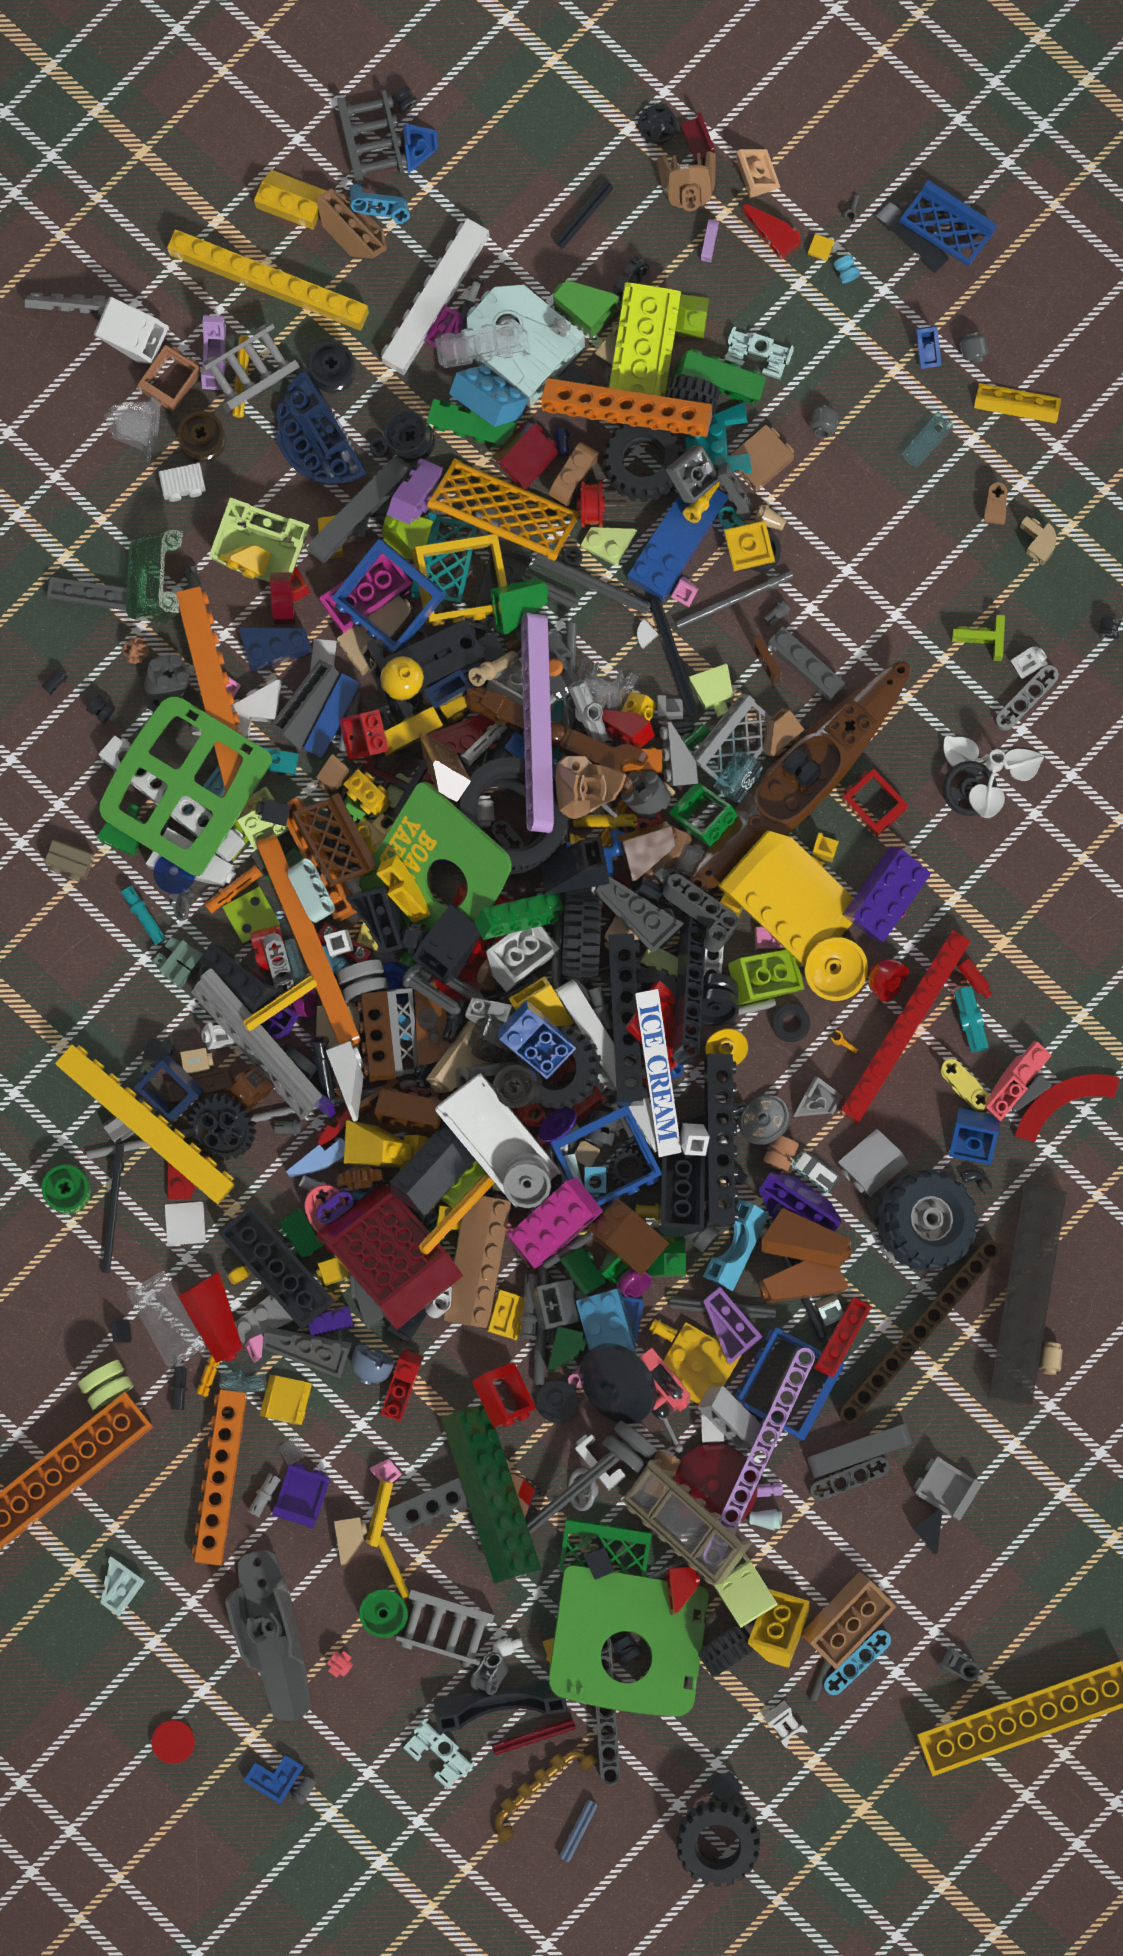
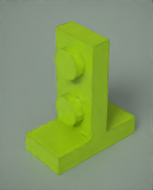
(984, 636)

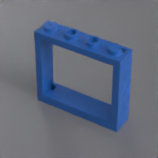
(360, 619)
(631, 1187)
(752, 1374)

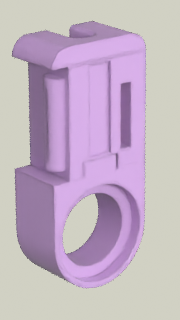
(709, 241)

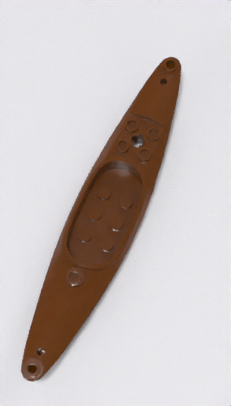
(778, 800)

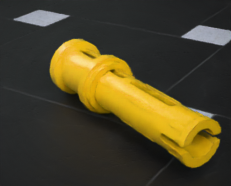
(694, 511)

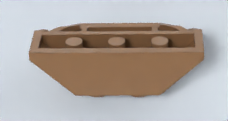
(352, 230)

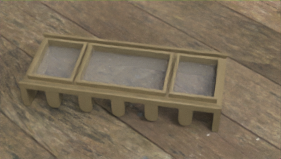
(685, 1523)

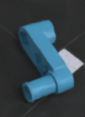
(391, 206)

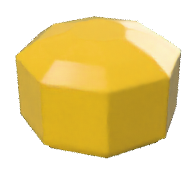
(238, 1274)

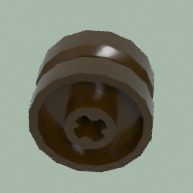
(204, 448)

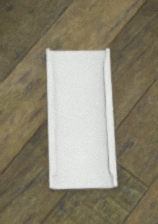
(489, 1128)

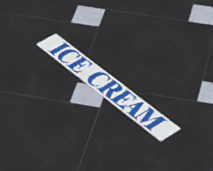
(658, 1072)

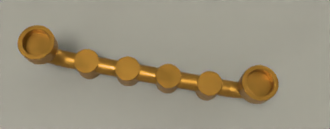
(526, 1791)

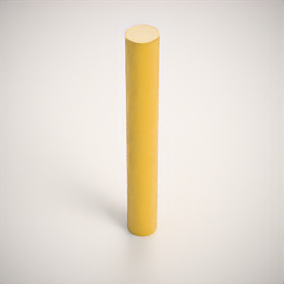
(393, 1568)

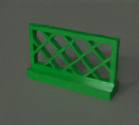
(607, 1531)

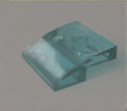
(295, 960)

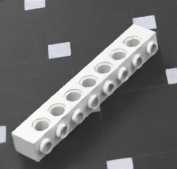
(118, 748)

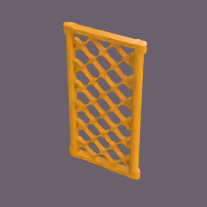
(504, 530)

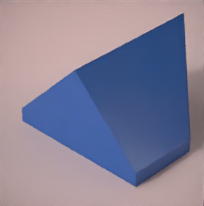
(419, 144)

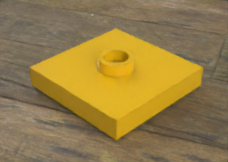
(749, 545)

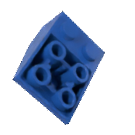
(535, 1039)

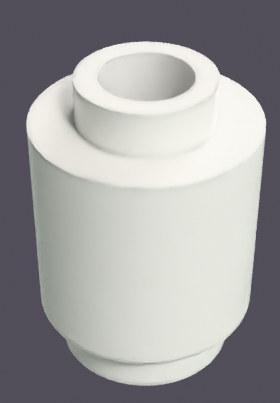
(485, 811)

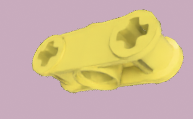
(964, 1084)

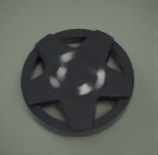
(657, 124)

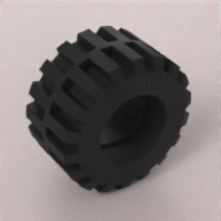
(693, 389)
(726, 1650)

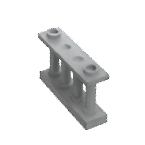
(250, 388)
(460, 1614)

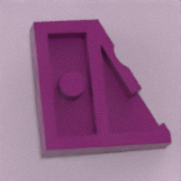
(447, 322)

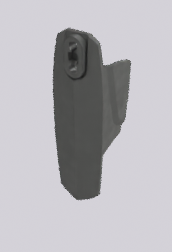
(269, 1634)

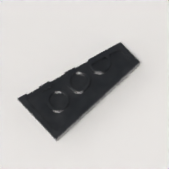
(514, 568)

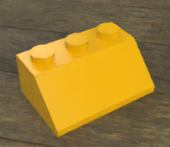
(289, 199)
(779, 1629)

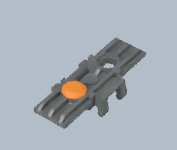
(560, 672)

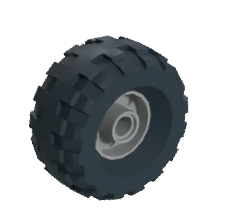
(927, 1220)

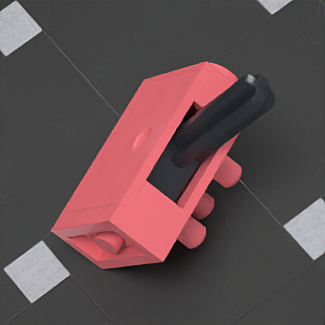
(667, 1384)

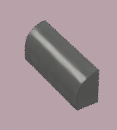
(306, 705)

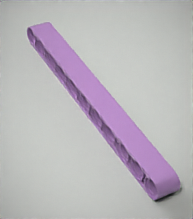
(537, 723)
(760, 1445)

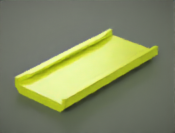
(644, 339)

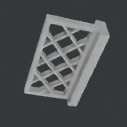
(725, 728)

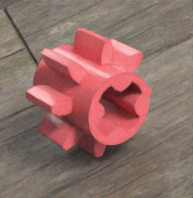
(340, 1664)

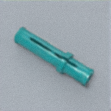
(141, 912)

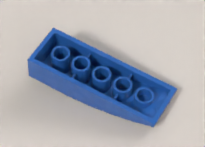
(673, 547)

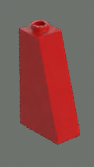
(213, 1317)

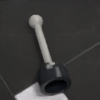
(662, 1413)

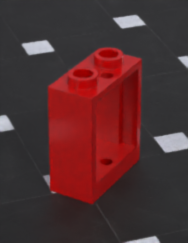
(358, 728)
(889, 818)
(492, 1400)

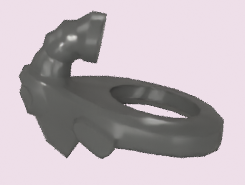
(176, 903)

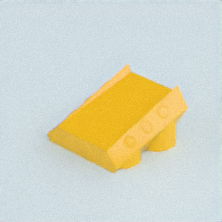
(285, 1400)

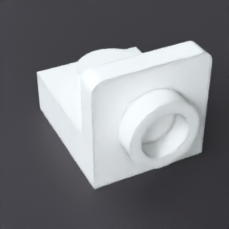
(1029, 661)

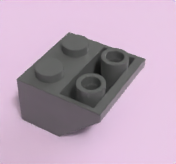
(555, 1304)

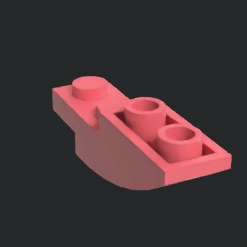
(1015, 1079)

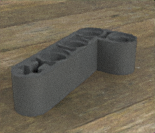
(679, 890)

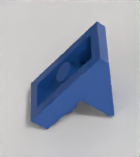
(928, 346)

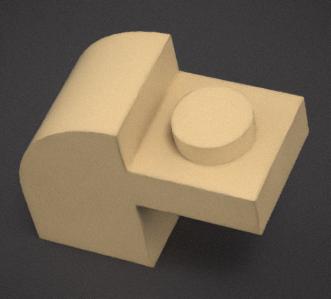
(1044, 541)

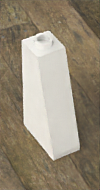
(217, 873)

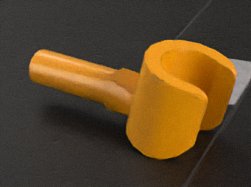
(842, 1041)

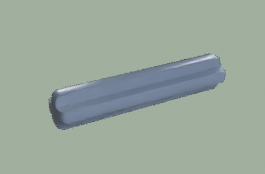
(578, 1831)

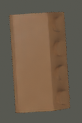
(444, 768)
(849, 1619)

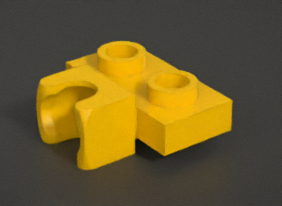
(374, 832)

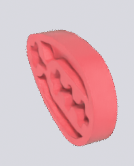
(312, 1203)

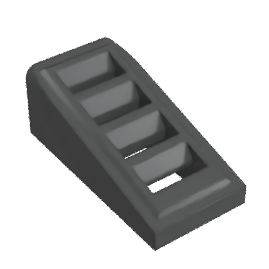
(1034, 1090)

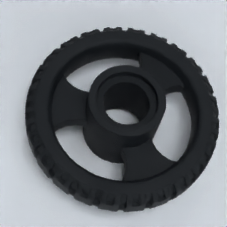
(951, 796)

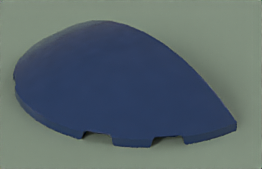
(314, 437)

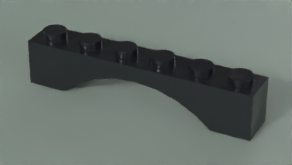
(458, 1710)

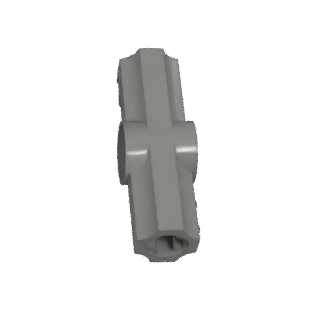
(588, 711)

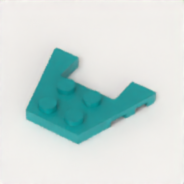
(716, 441)

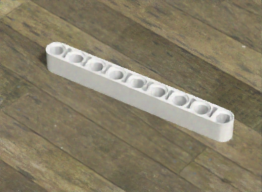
(589, 1024)

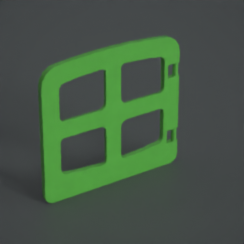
(182, 783)

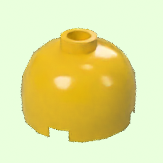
(402, 678)

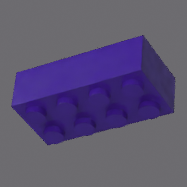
(887, 893)

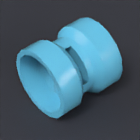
(846, 268)

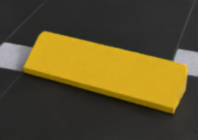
(1017, 403)

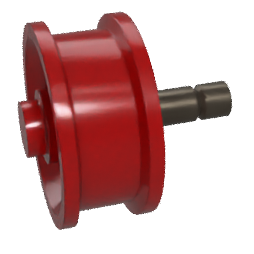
(593, 504)

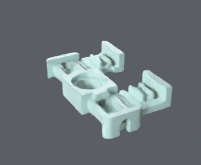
(742, 342)
(457, 1763)

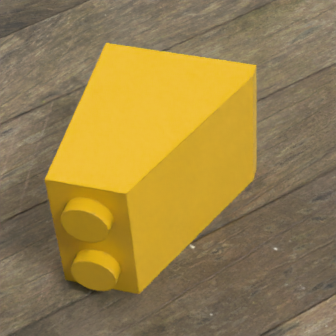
(374, 1147)

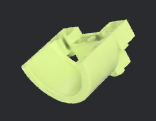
(265, 531)

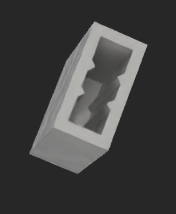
(872, 1163)

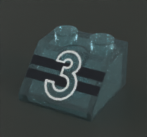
(738, 777)

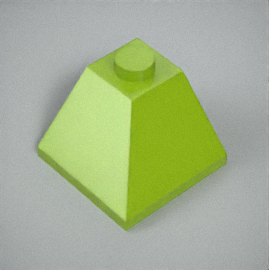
(692, 316)
(406, 537)

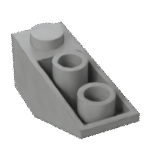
(679, 762)

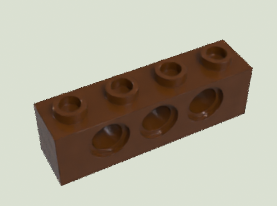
(377, 1003)

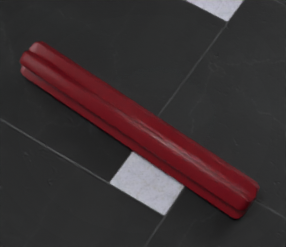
(533, 1736)

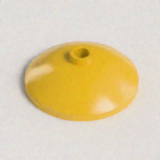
(849, 972)

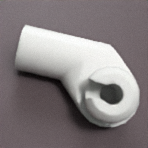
(353, 884)

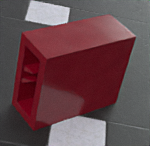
(526, 454)

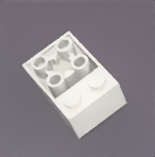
(131, 331)

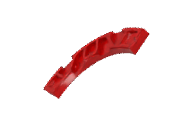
(1061, 1094)

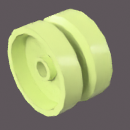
(106, 1384)

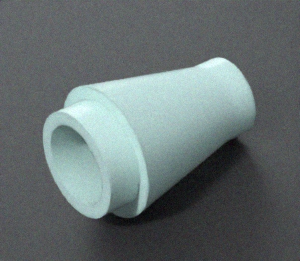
(768, 1519)

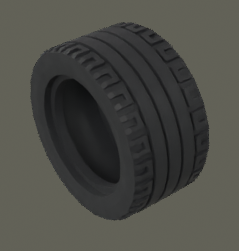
(510, 773)

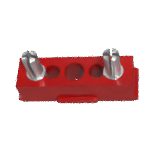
(362, 954)

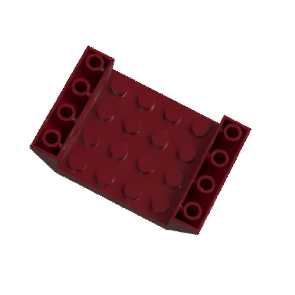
(381, 1251)

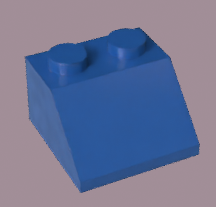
(974, 1136)

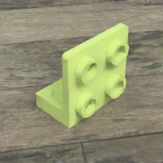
(254, 827)

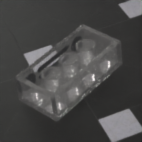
(166, 1319)

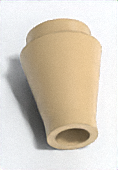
(771, 518)

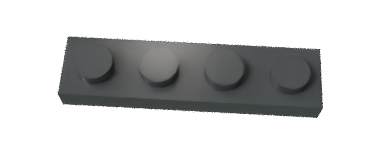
(87, 593)

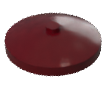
(712, 1475)

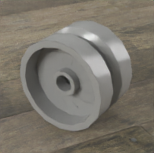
(362, 978)
(527, 1180)

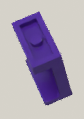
(301, 1495)

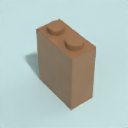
(767, 456)

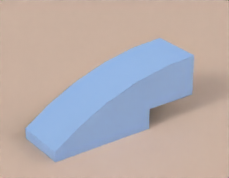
(319, 1160)

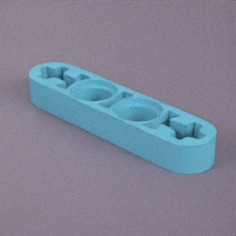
(857, 1662)

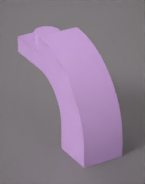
(214, 345)

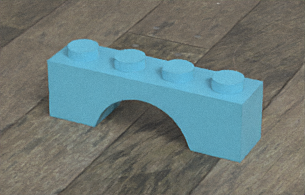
(727, 1268)

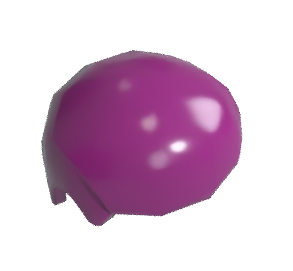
(304, 1004)
(634, 1284)

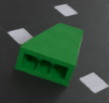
(514, 600)

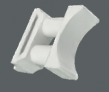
(776, 1718)

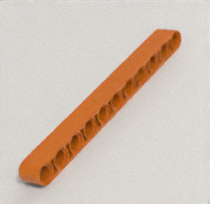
(308, 942)

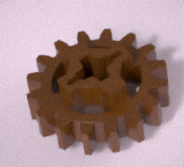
(359, 1178)

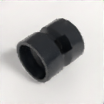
(804, 769)

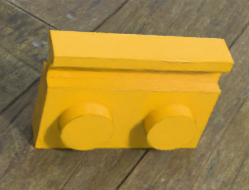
(505, 1315)

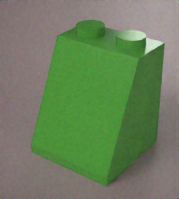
(585, 306)

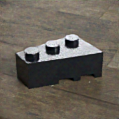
(380, 916)

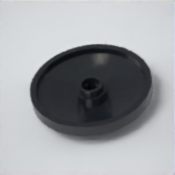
(618, 1383)

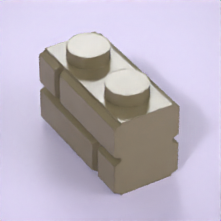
(69, 860)

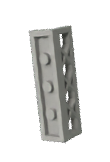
(394, 1015)

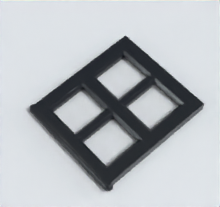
(391, 779)

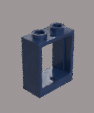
(180, 1076)

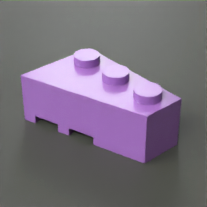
(412, 497)
(730, 1325)

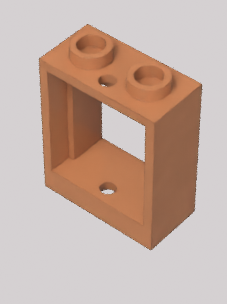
(176, 355)

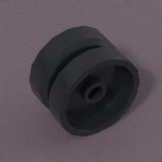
(328, 355)
(719, 1000)

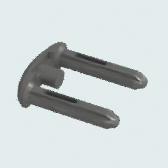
(421, 981)

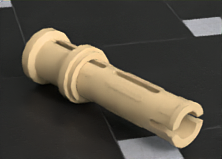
(488, 670)

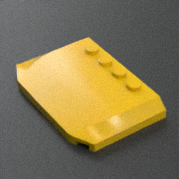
(788, 894)

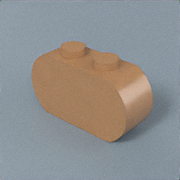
(575, 470)

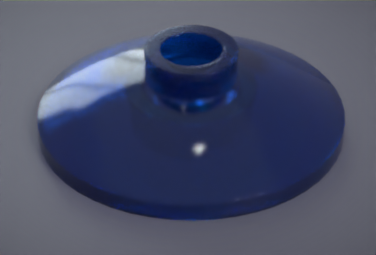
(171, 883)
(393, 972)

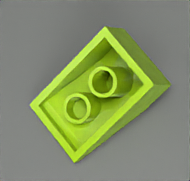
(766, 976)

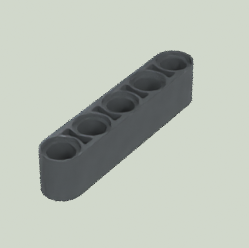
(860, 1450)

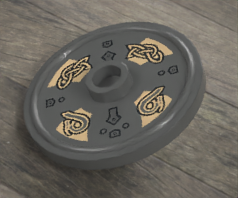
(764, 1119)

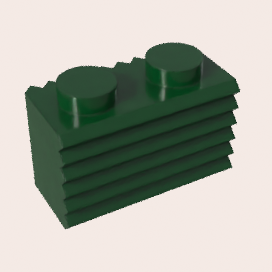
(300, 1233)

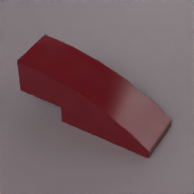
(282, 598)

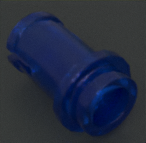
(562, 442)

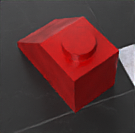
(680, 1586)

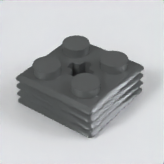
(689, 484)

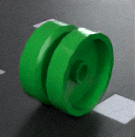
(54, 1185)
(387, 1626)

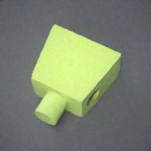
(713, 689)

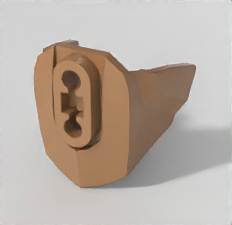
(687, 181)
(585, 785)

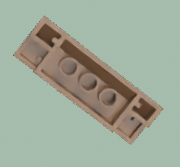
(478, 1259)

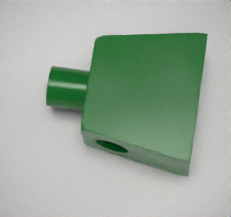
(119, 840)

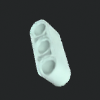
(310, 890)

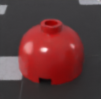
(886, 978)

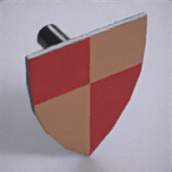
(525, 1492)

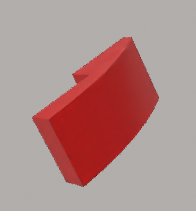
(329, 1134)

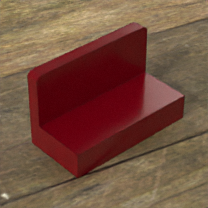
(697, 137)

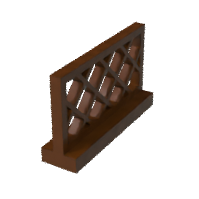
(351, 838)

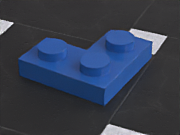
(275, 1784)

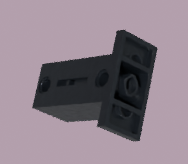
(437, 656)

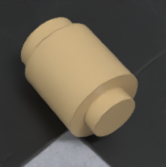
(1051, 1358)

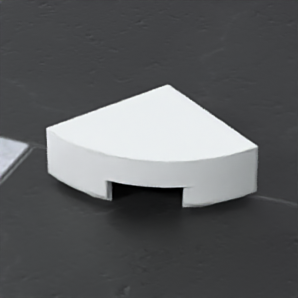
(645, 634)

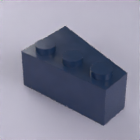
(274, 645)

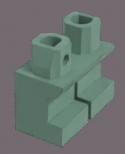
(181, 953)

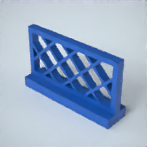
(973, 222)

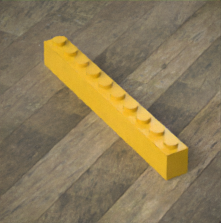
(268, 280)
(144, 1124)

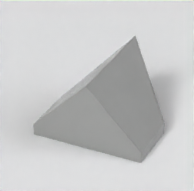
(818, 1099)

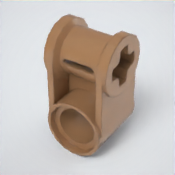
(996, 507)

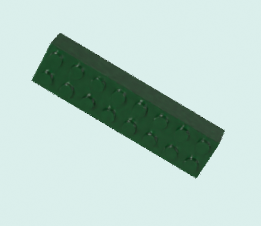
(491, 1494)

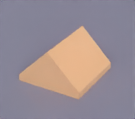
(757, 171)

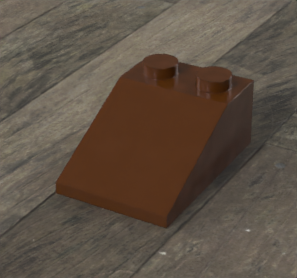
(628, 1237)

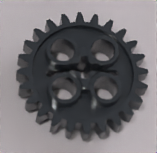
(222, 1126)

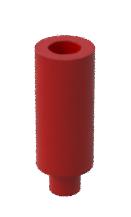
(975, 978)

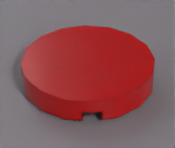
(173, 1742)

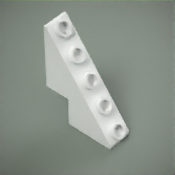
(257, 706)

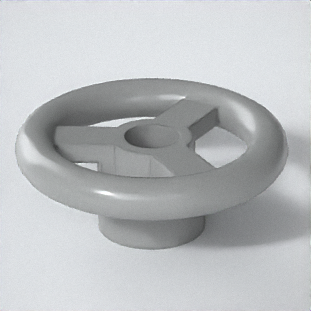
(589, 1492)

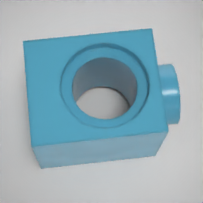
(595, 1172)

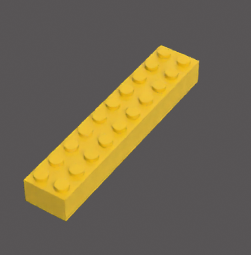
(1023, 1719)

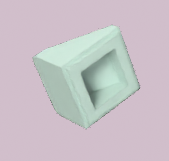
(829, 1309)

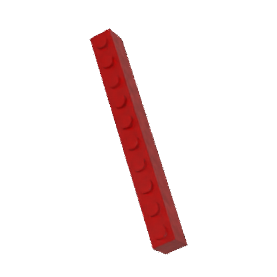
(905, 1027)

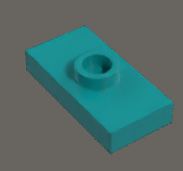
(283, 761)

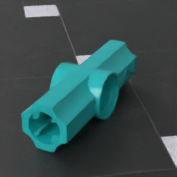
(971, 1019)

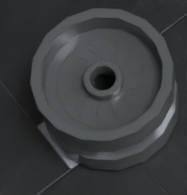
(627, 1448)

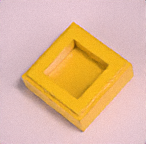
(821, 247)

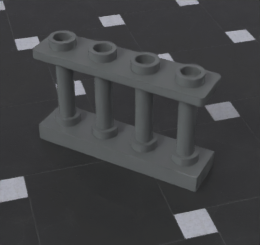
(356, 150)

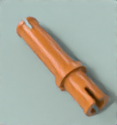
(225, 895)

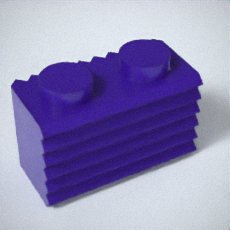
(332, 1321)

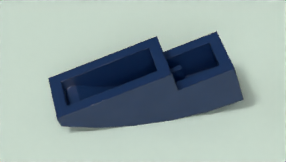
(451, 687)

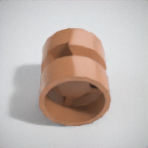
(780, 1153)

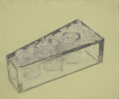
(482, 344)

